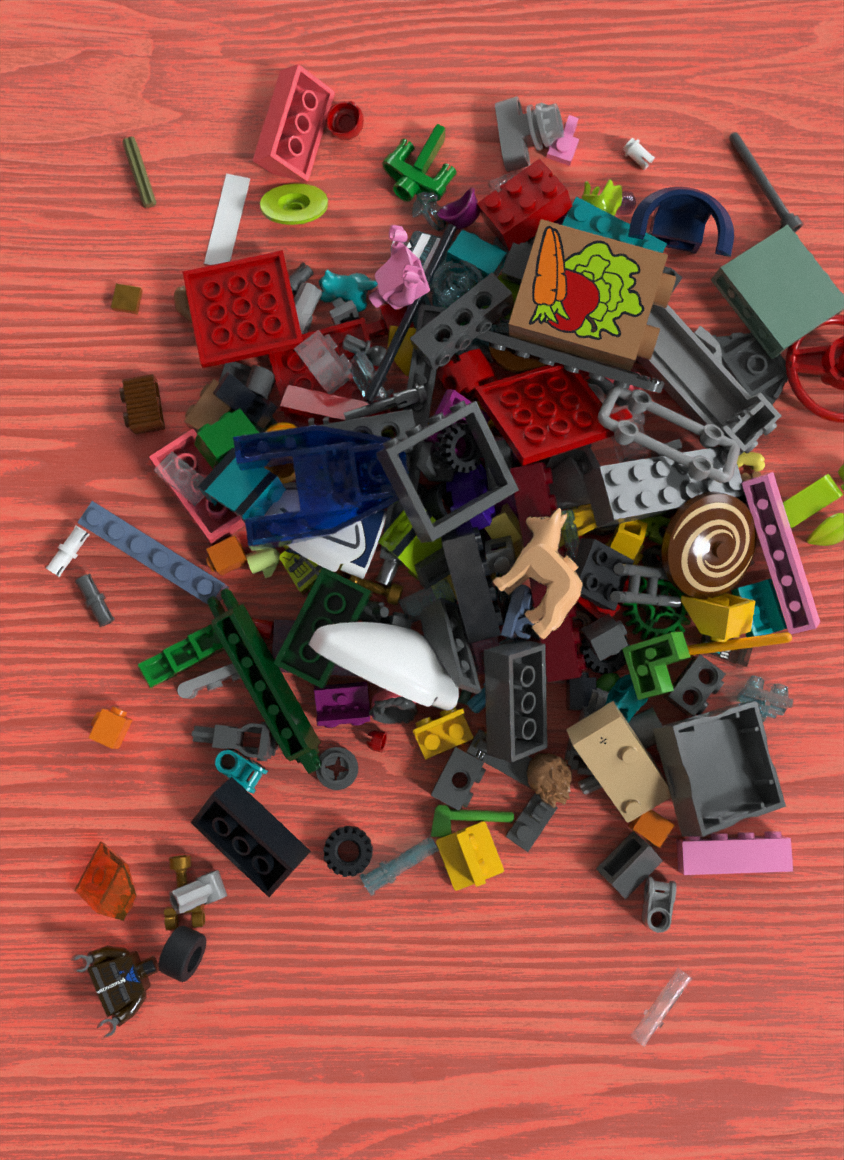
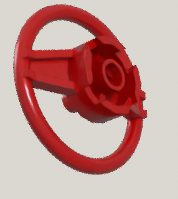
(822, 361)

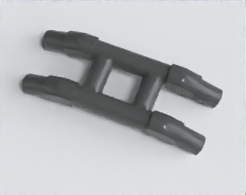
(633, 594)

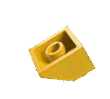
(720, 616)

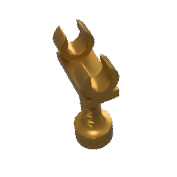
(392, 593)
(180, 865)

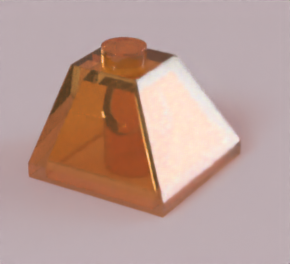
(107, 884)

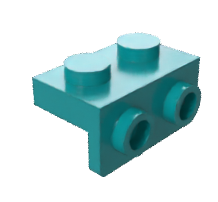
(767, 610)

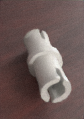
(67, 551)

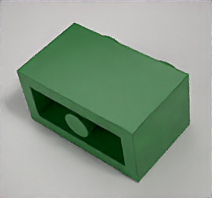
(217, 439)

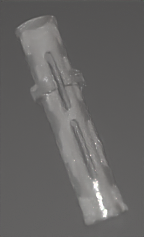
(660, 1008)

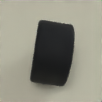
(182, 953)

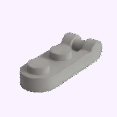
(209, 680)

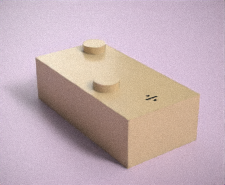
(619, 762)

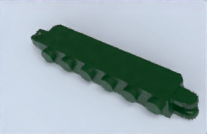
(265, 681)

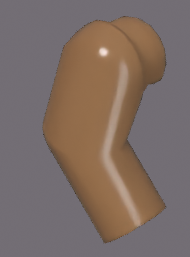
(181, 302)

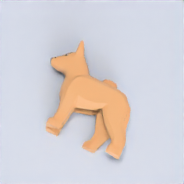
(544, 564)

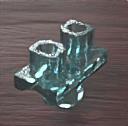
(770, 702)

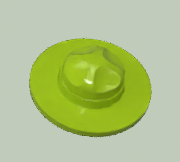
(294, 204)

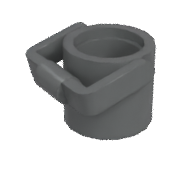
(643, 727)

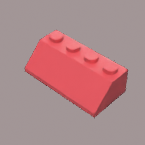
(294, 124)

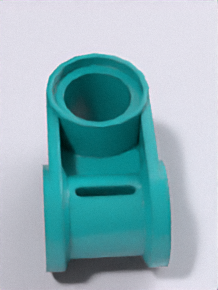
(625, 697)
(242, 769)

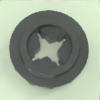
(345, 778)

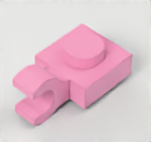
(564, 148)

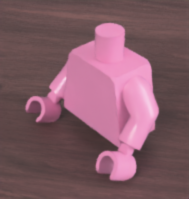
(401, 277)

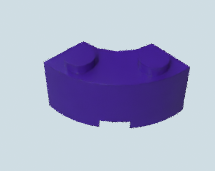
(466, 488)

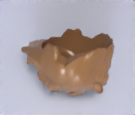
(550, 778)

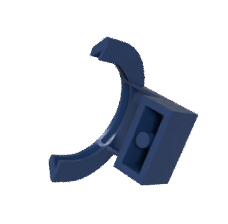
(682, 219)

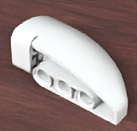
(390, 658)

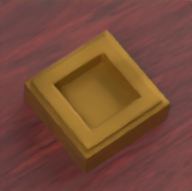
(126, 299)

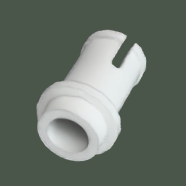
(636, 152)

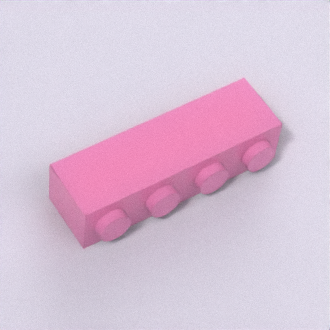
(734, 854)

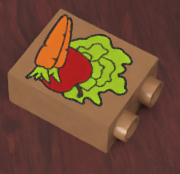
(590, 296)

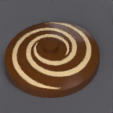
(709, 545)

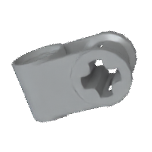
(658, 902)

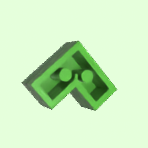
(649, 660)

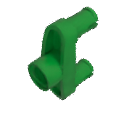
(411, 180)

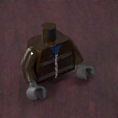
(119, 981)

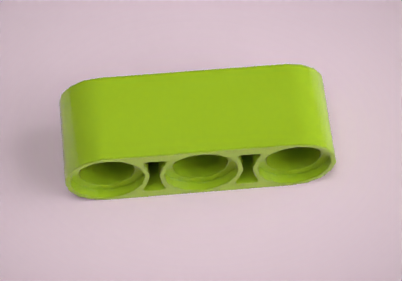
(811, 500)

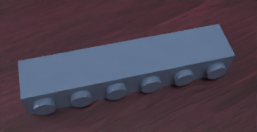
(151, 553)

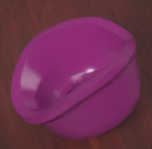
(462, 211)

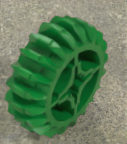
(668, 612)

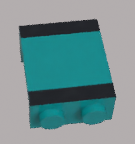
(243, 492)

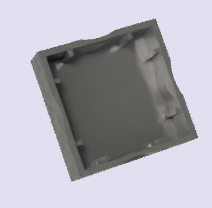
(719, 768)

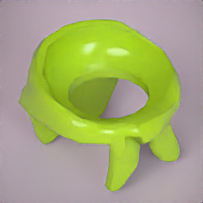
(608, 200)

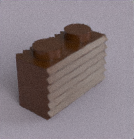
(142, 404)

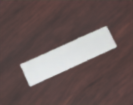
(227, 219)

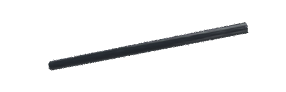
(408, 317)

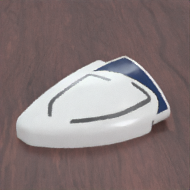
(349, 547)

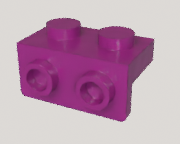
(342, 704)

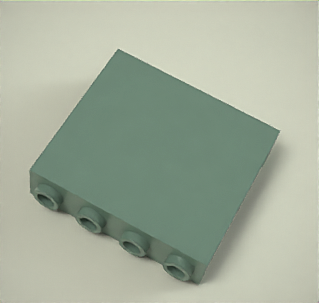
(779, 291)

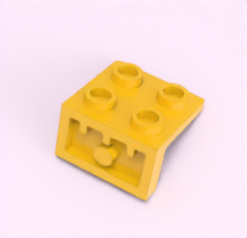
(442, 733)

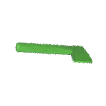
(443, 816)

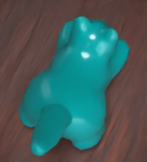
(350, 287)

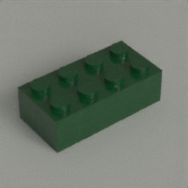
(328, 603)

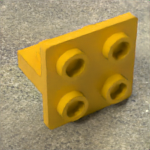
(470, 856)

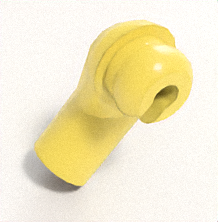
(751, 459)

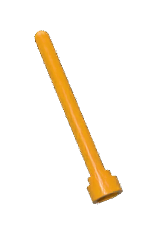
(740, 643)

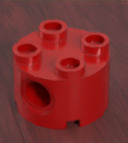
(467, 373)

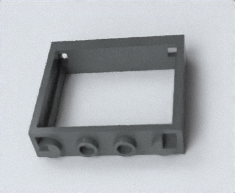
(406, 493)

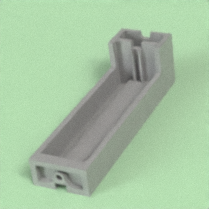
(704, 385)

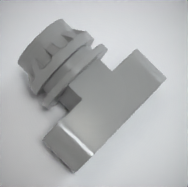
(522, 130)

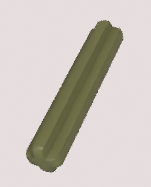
(139, 172)

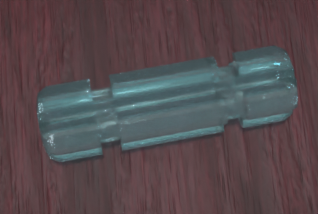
(570, 535)

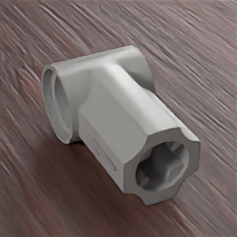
(306, 302)
(204, 890)

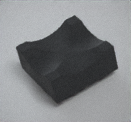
(597, 572)

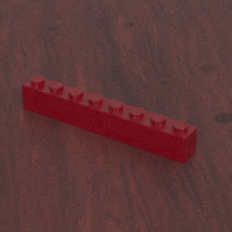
(536, 501)

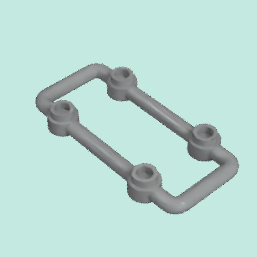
(710, 434)

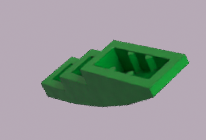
(180, 656)

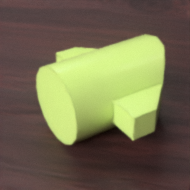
(263, 560)

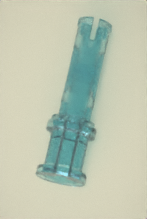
(388, 871)

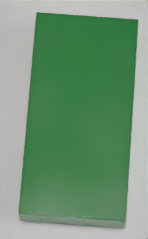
(430, 149)

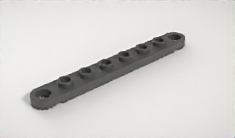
(571, 362)

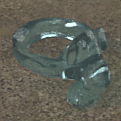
(427, 202)

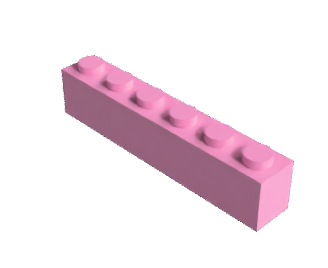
(781, 553)

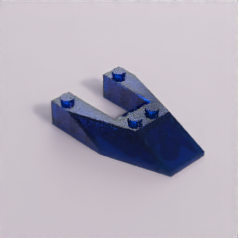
(335, 481)

